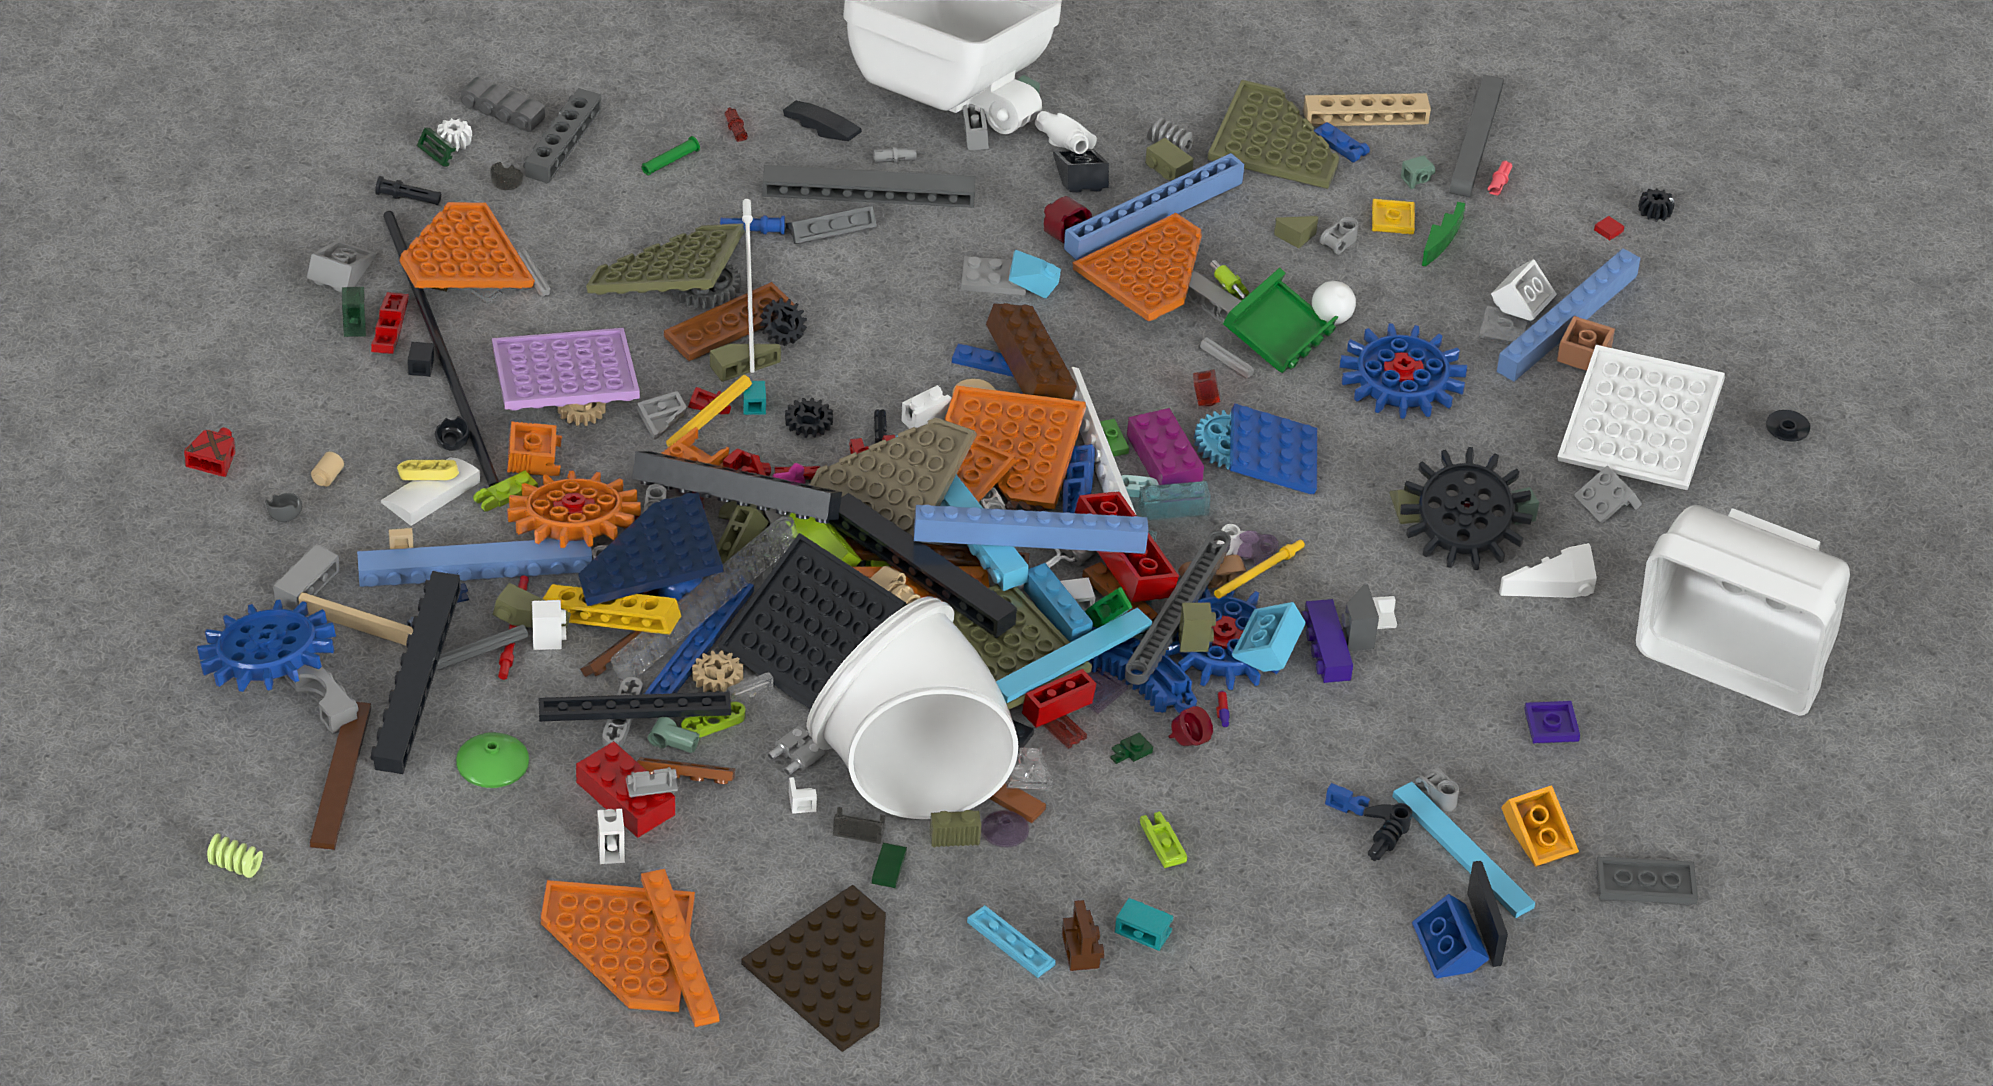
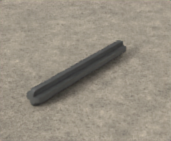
(482, 646)

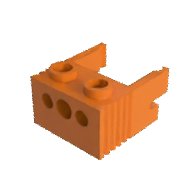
(533, 449)
(685, 449)

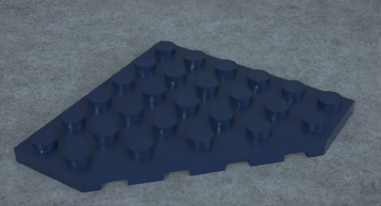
(657, 550)

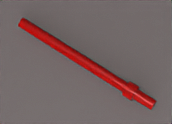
(507, 657)

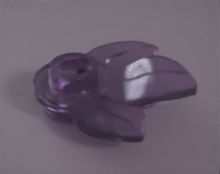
(1255, 548)

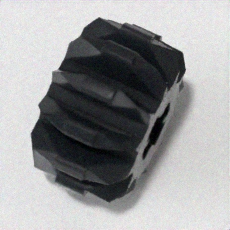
(1656, 204)

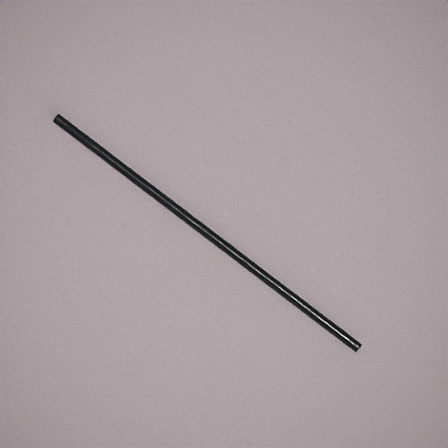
(445, 359)

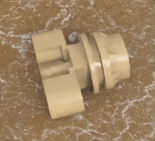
(895, 583)

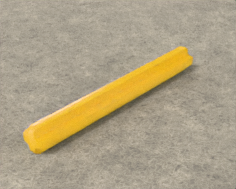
(712, 408)

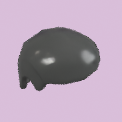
(284, 507)

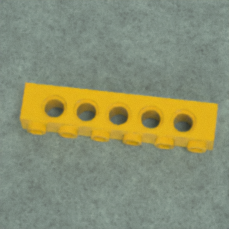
(630, 612)

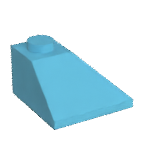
(1034, 274)

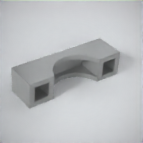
(335, 707)

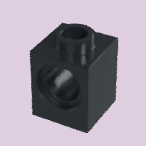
(421, 359)

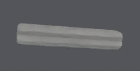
(540, 283)
(1227, 357)

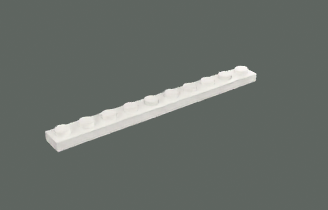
(1093, 433)

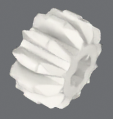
(455, 133)

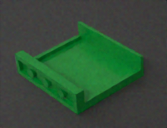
(1278, 323)

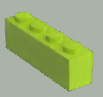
(827, 537)

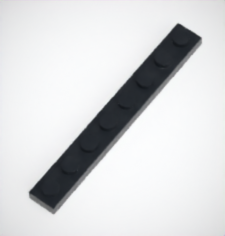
(634, 706)

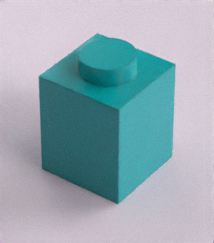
(755, 399)

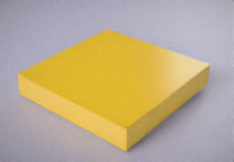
(1393, 216)

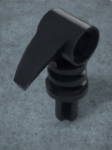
(1396, 823)

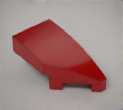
(702, 398)
(738, 459)

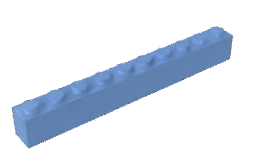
(1154, 206)
(1581, 303)
(1030, 529)
(472, 561)

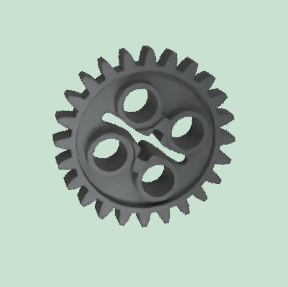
(725, 287)

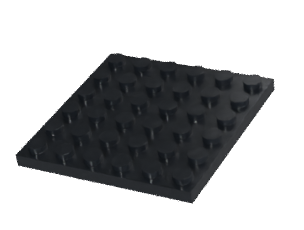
(807, 620)

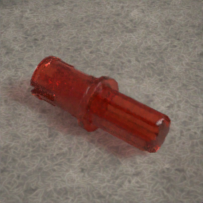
(736, 124)

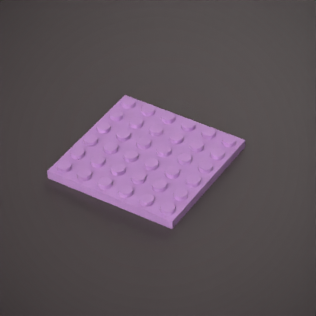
(565, 368)

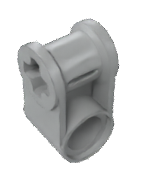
(1340, 235)
(1440, 789)

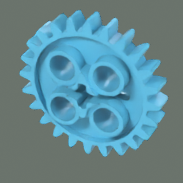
(1214, 437)

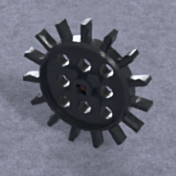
(1479, 511)

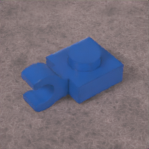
(1342, 799)

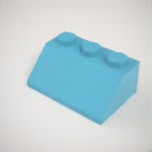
(1270, 637)

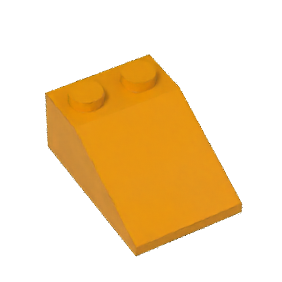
(1540, 826)

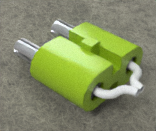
(1229, 281)

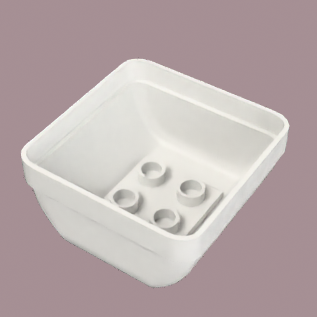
(954, 52)
(1743, 605)

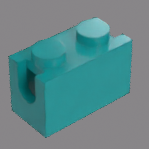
(1143, 924)

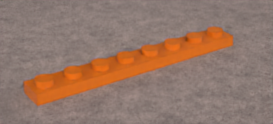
(680, 948)

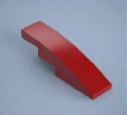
(389, 323)

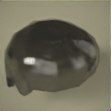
(506, 178)

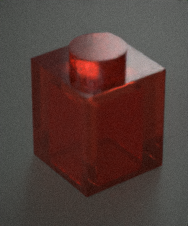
(1206, 388)

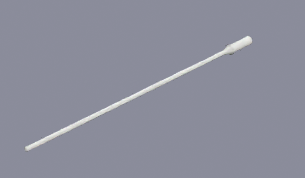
(747, 219)

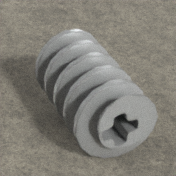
(1177, 136)

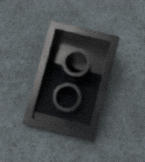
(1082, 170)

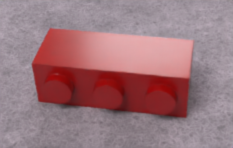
(1059, 698)

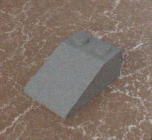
(339, 265)

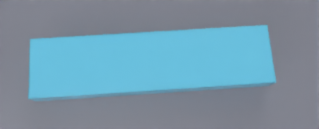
(1011, 941)

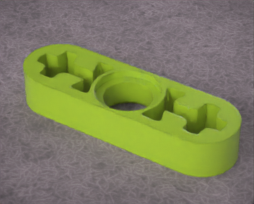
(707, 728)

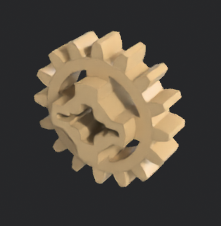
(582, 413)
(717, 671)

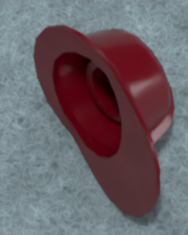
(1192, 727)

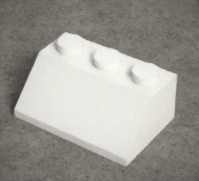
(1524, 292)

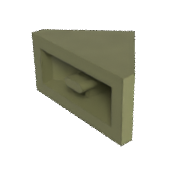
(1296, 229)
(1403, 497)

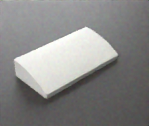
(424, 497)

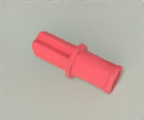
(1500, 178)

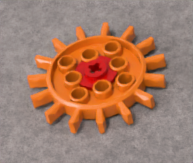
(573, 509)

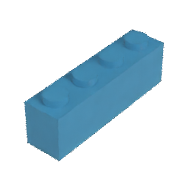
(1057, 603)

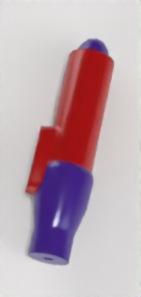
(1222, 709)

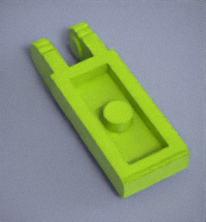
(499, 493)
(1163, 840)

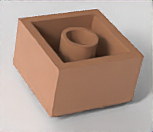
(1580, 341)

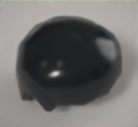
(452, 433)

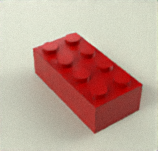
(604, 779)

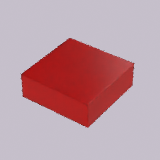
(1609, 228)

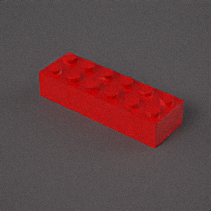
(1139, 574)

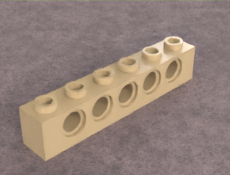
(1367, 109)

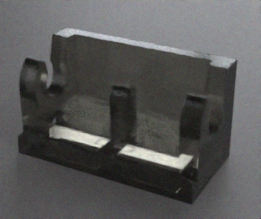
(858, 828)

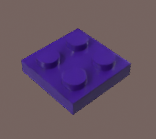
(1552, 722)

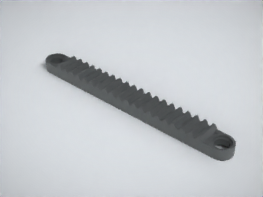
(1167, 622)

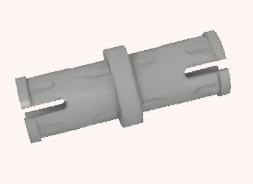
(894, 154)

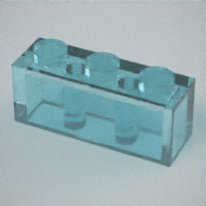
(1174, 500)

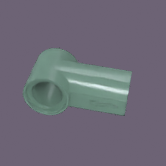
(667, 733)

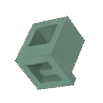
(1417, 171)

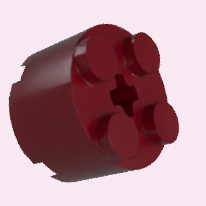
(1063, 215)

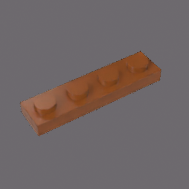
(1105, 583)
(696, 771)

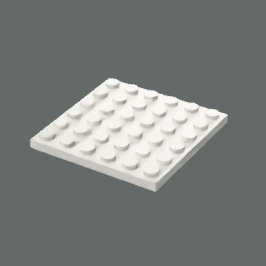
(1641, 417)

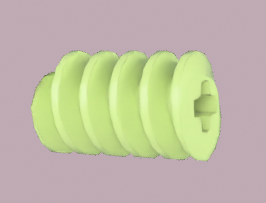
(232, 857)

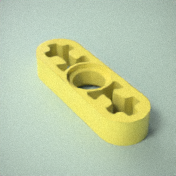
(428, 470)

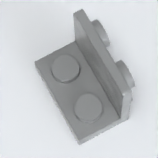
(1606, 495)

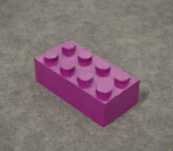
(1164, 448)

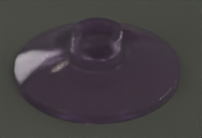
(1005, 828)

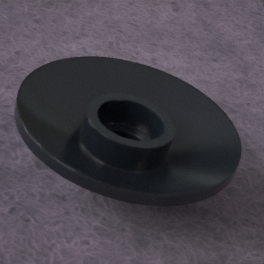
(1788, 425)

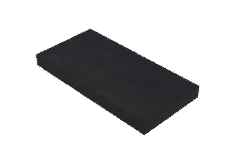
(1487, 913)

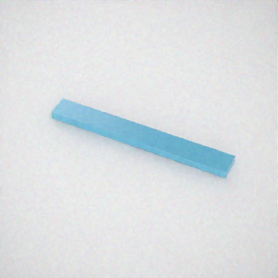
(1073, 654)
(1463, 848)

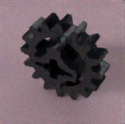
(782, 330)
(809, 417)

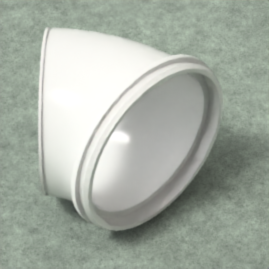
(917, 716)

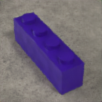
(1327, 641)

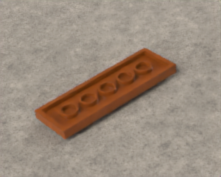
(721, 323)

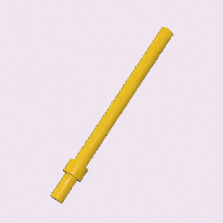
(1284, 553)

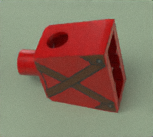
(211, 452)

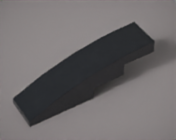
(823, 120)

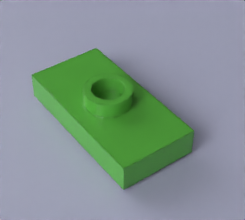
(1115, 437)

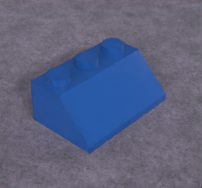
(1450, 938)

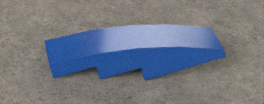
(1079, 476)

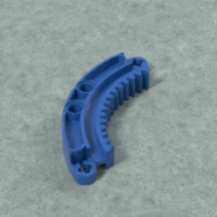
(1163, 687)

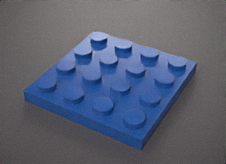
(1273, 449)

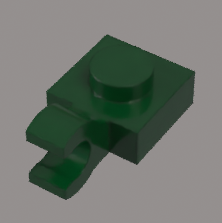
(1133, 747)

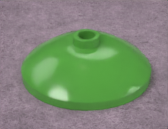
(492, 760)

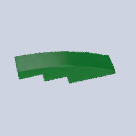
(1441, 236)
(1108, 608)

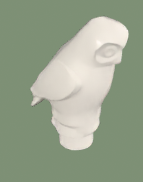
(1065, 132)

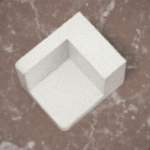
(1385, 609)
(802, 799)

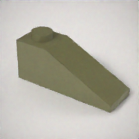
(734, 359)
(742, 528)
(515, 606)

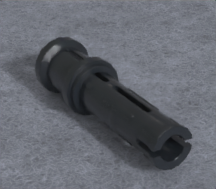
(398, 189)

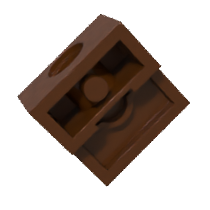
(1081, 939)

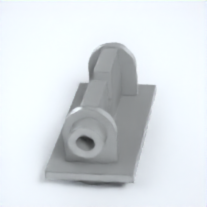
(645, 784)

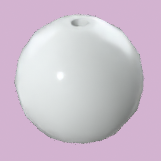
(1332, 300)

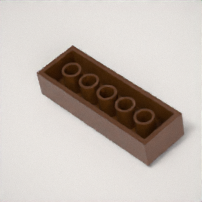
(1030, 351)

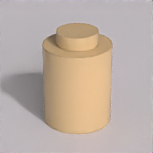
(327, 469)

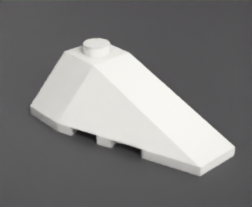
(1563, 576)

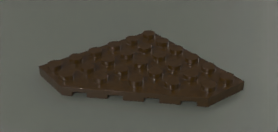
(829, 967)

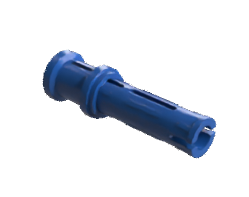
(761, 224)

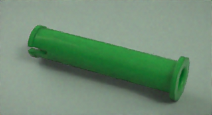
(671, 156)

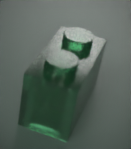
(353, 311)

